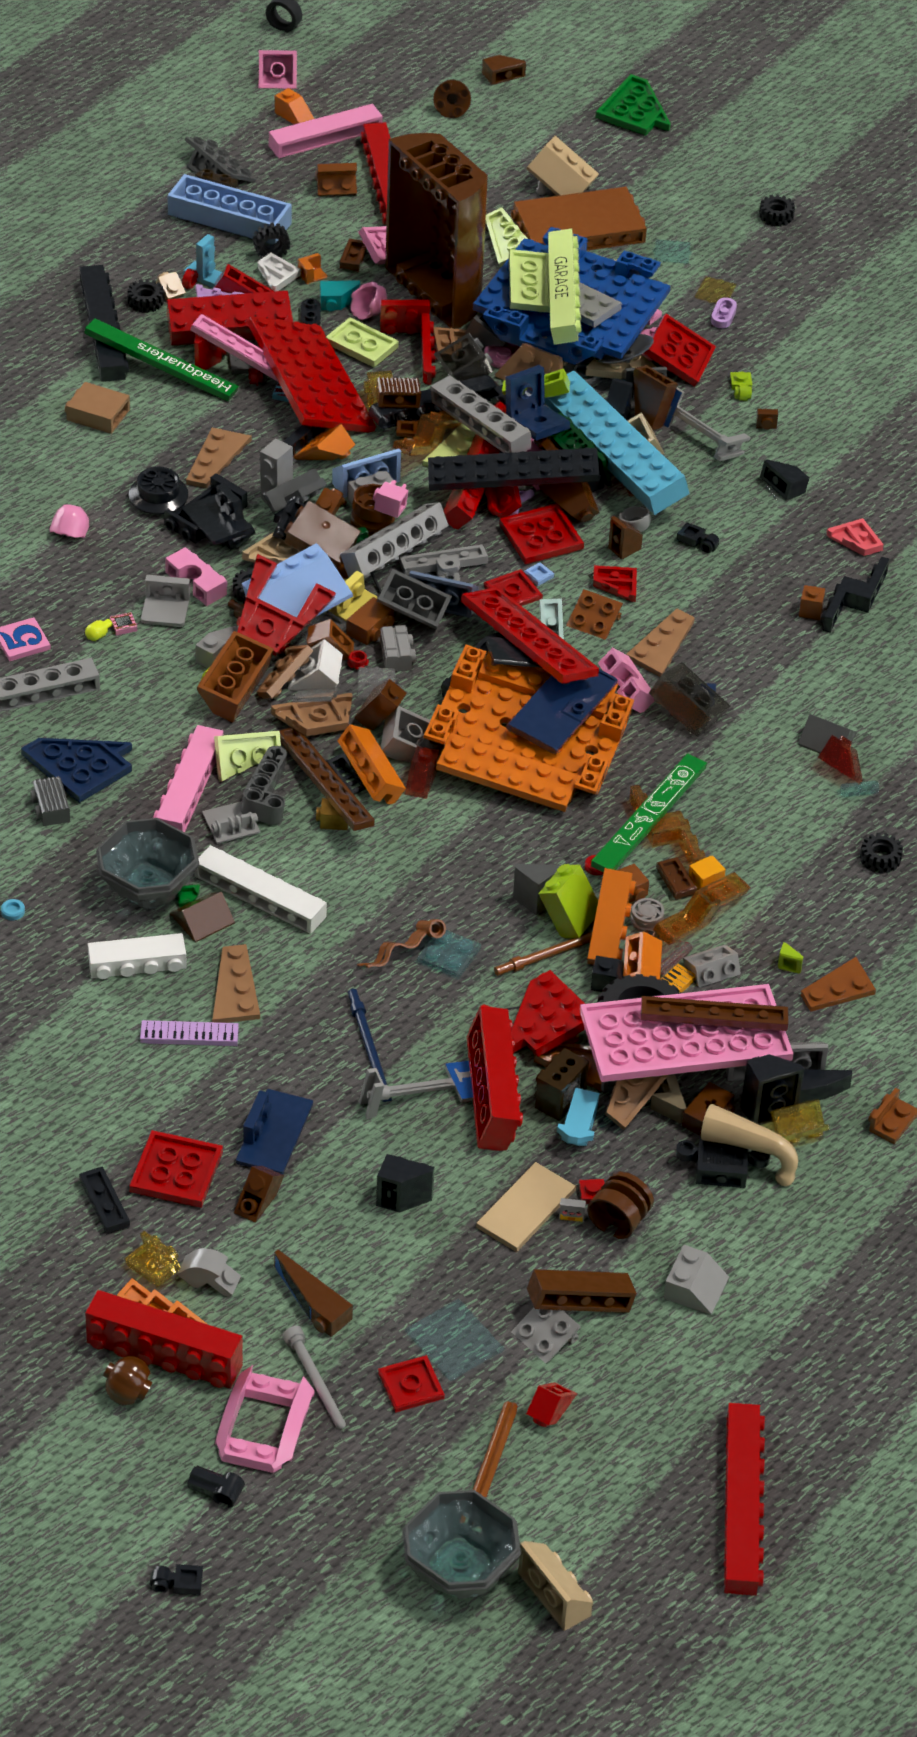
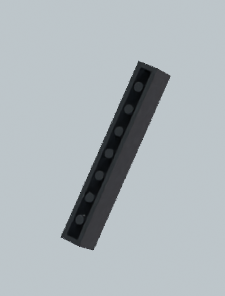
(100, 305)

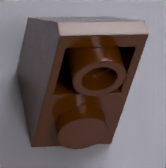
(258, 1192)

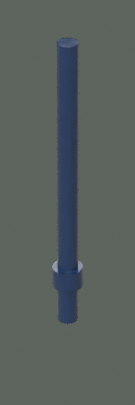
(358, 1010)

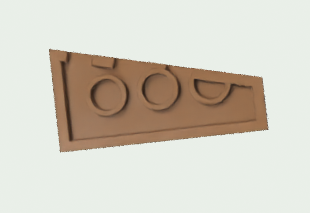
(662, 643)

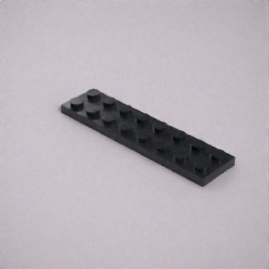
(513, 469)

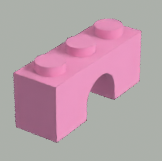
(207, 583)
(629, 679)

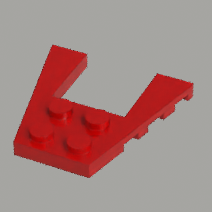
(270, 624)

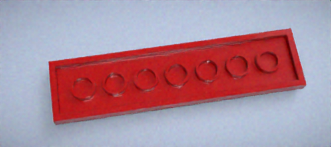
(530, 635)

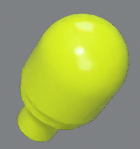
(97, 629)

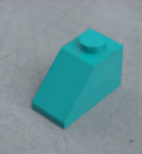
(337, 294)

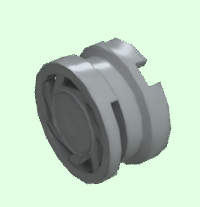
(647, 915)

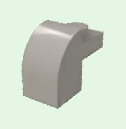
(209, 1267)

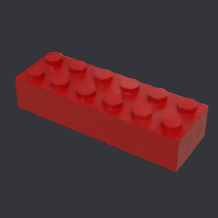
(233, 308)
(494, 1079)
(164, 1339)

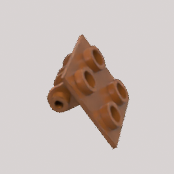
(595, 614)

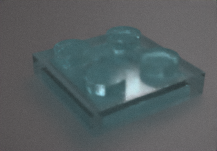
(449, 954)

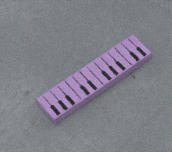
(189, 1033)

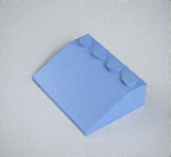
(296, 578)

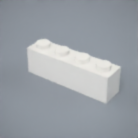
(137, 956)

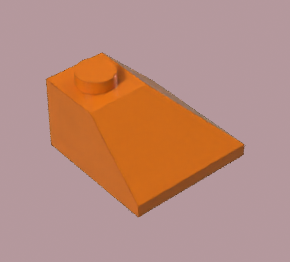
(327, 446)

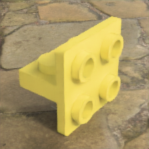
(360, 597)

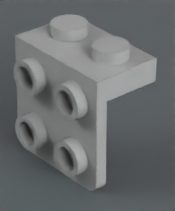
(166, 600)

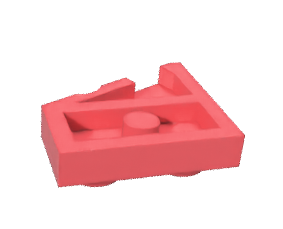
(856, 536)

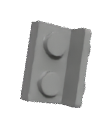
(713, 965)

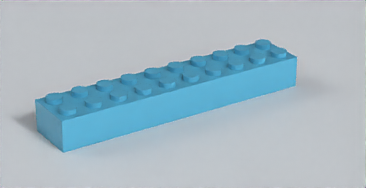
(628, 453)

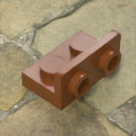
(892, 1117)

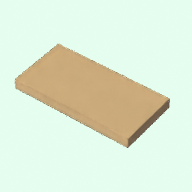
(525, 1207)

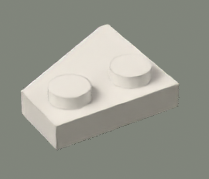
(277, 271)

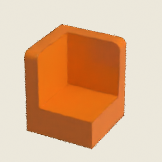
(311, 268)

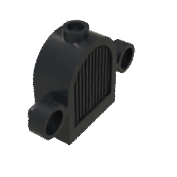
(721, 1163)

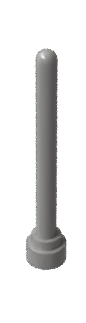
(295, 1339)

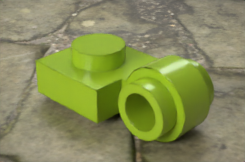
(741, 384)

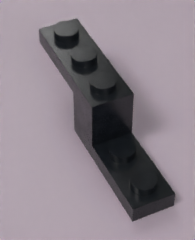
(854, 594)

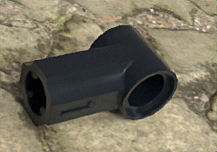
(220, 1487)

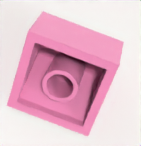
(277, 69)

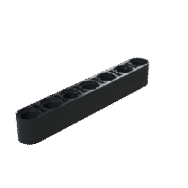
(388, 417)

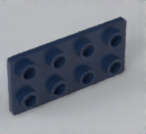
(273, 1129)

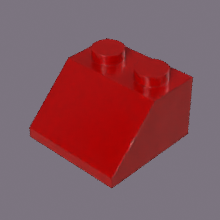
(207, 353)

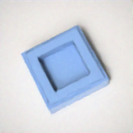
(539, 574)

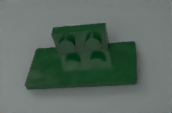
(575, 439)

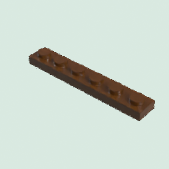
(714, 1013)

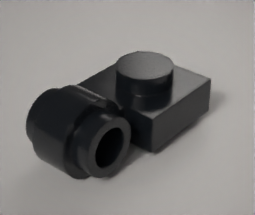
(693, 534)
(186, 1579)

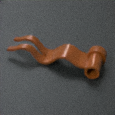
(423, 927)

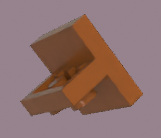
(336, 179)

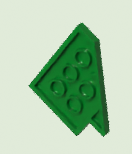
(634, 107)

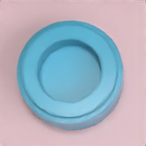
(12, 909)

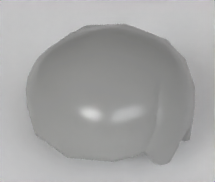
(637, 517)

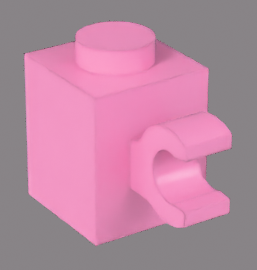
(391, 499)

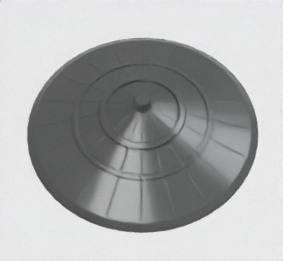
(639, 346)

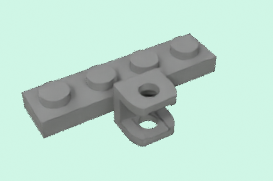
(444, 562)

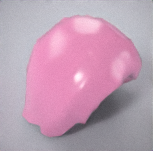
(367, 300)
(70, 521)

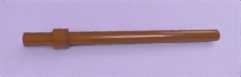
(518, 963)

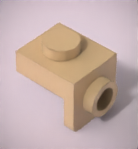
(171, 284)

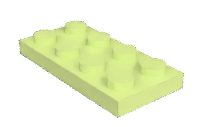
(529, 281)

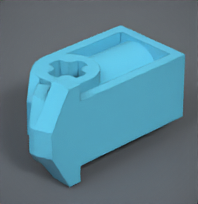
(580, 1118)

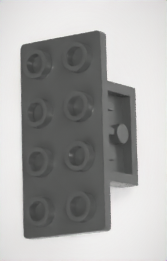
(210, 156)

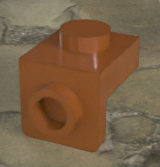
(331, 500)

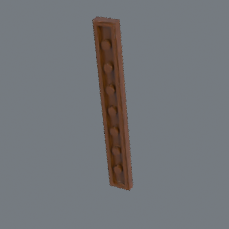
(326, 780)

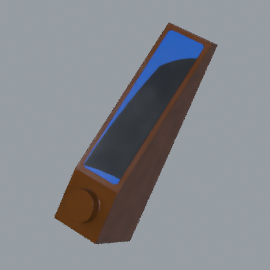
(321, 1304)

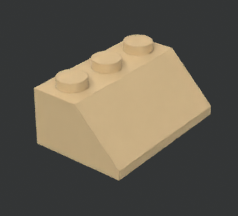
(562, 169)
(554, 1584)

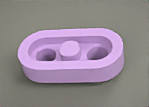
(723, 313)

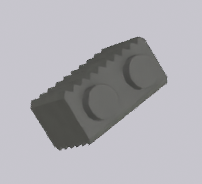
(51, 801)

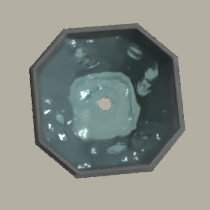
(147, 861)
(461, 1543)

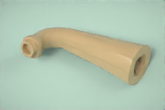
(732, 1129)

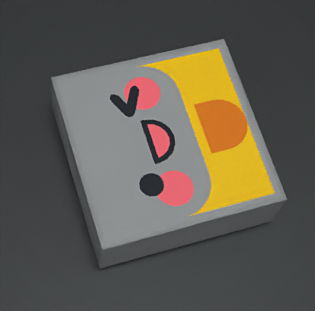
(572, 1209)

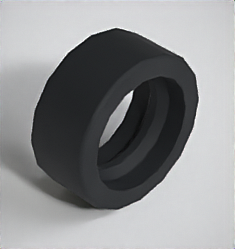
(279, 23)

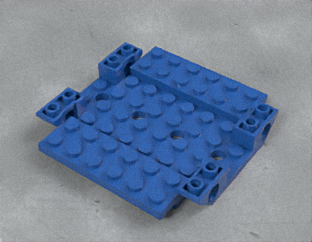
(620, 279)

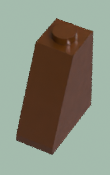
(653, 395)
(574, 498)
(380, 704)

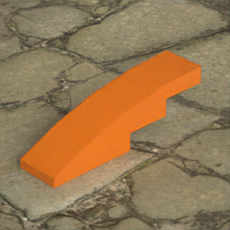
(137, 1293)

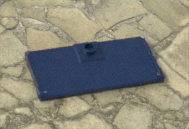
(560, 710)

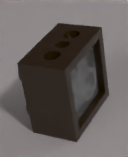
(558, 1083)

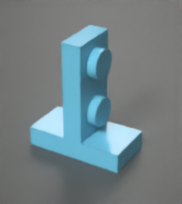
(205, 262)

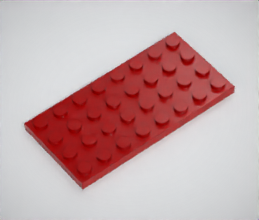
(311, 374)

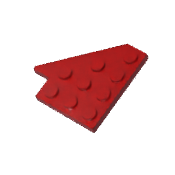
(547, 1015)

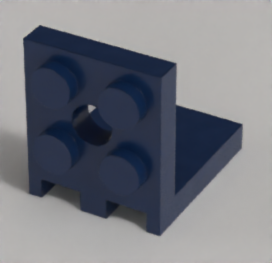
(530, 408)

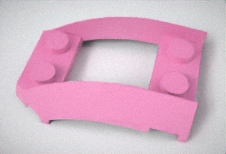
(270, 1390)

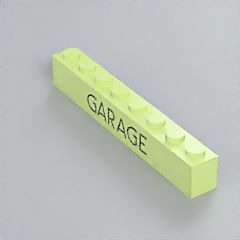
(564, 286)

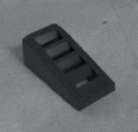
(342, 761)

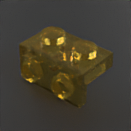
(799, 1121)
(153, 1260)

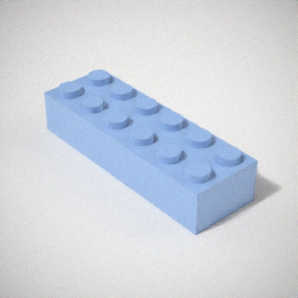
(226, 207)

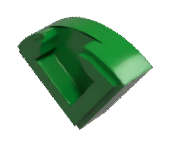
(188, 894)

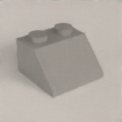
(695, 1280)

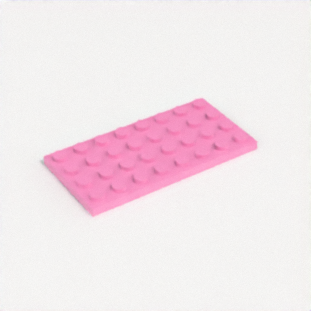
(639, 1048)

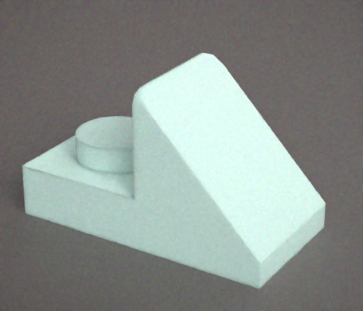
(552, 615)

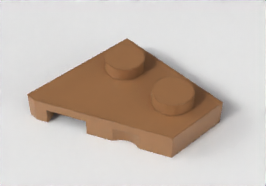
(446, 336)

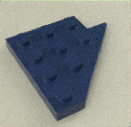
(81, 764)

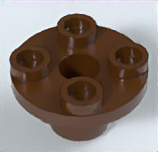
(452, 98)

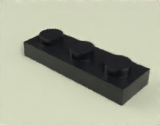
(104, 1200)

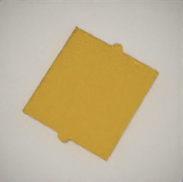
(714, 289)

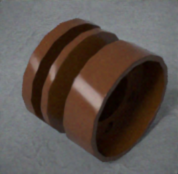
(364, 513)
(621, 1202)

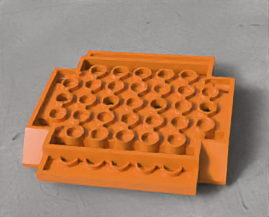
(497, 758)

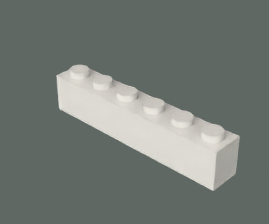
(261, 889)

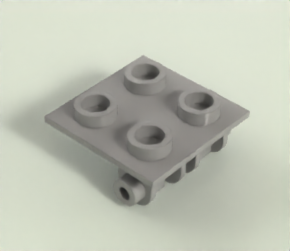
(229, 823)
(546, 1332)

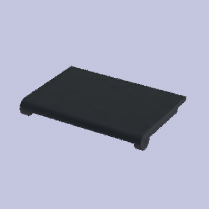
(506, 653)

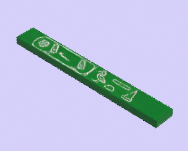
(649, 813)

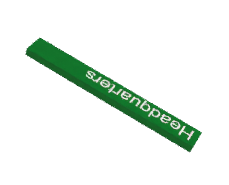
(161, 359)

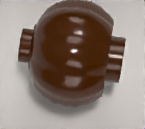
(127, 1380)

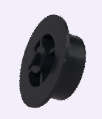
(158, 490)

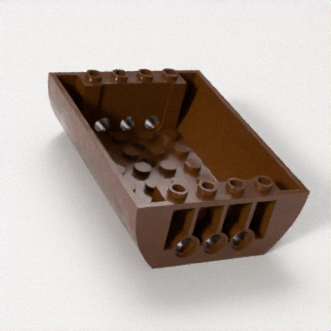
(436, 224)

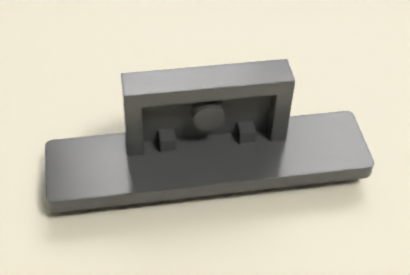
(301, 486)

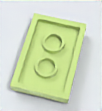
(362, 342)

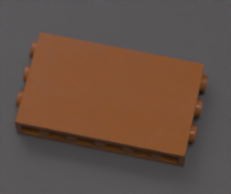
(601, 216)

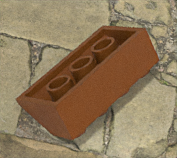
(234, 675)

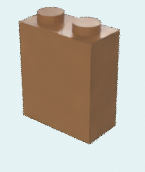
(97, 407)

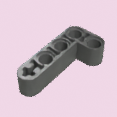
(259, 794)

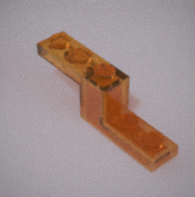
(428, 434)
(670, 829)
(701, 908)

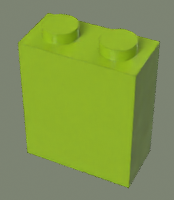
(569, 901)

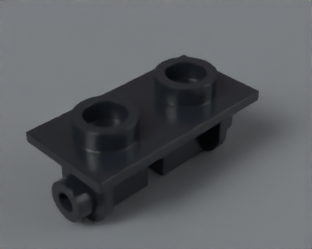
(287, 516)

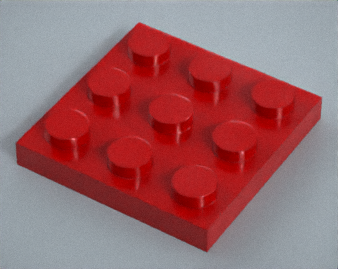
(680, 350)
(541, 533)
(176, 1168)

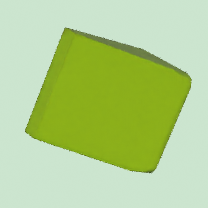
(790, 959)

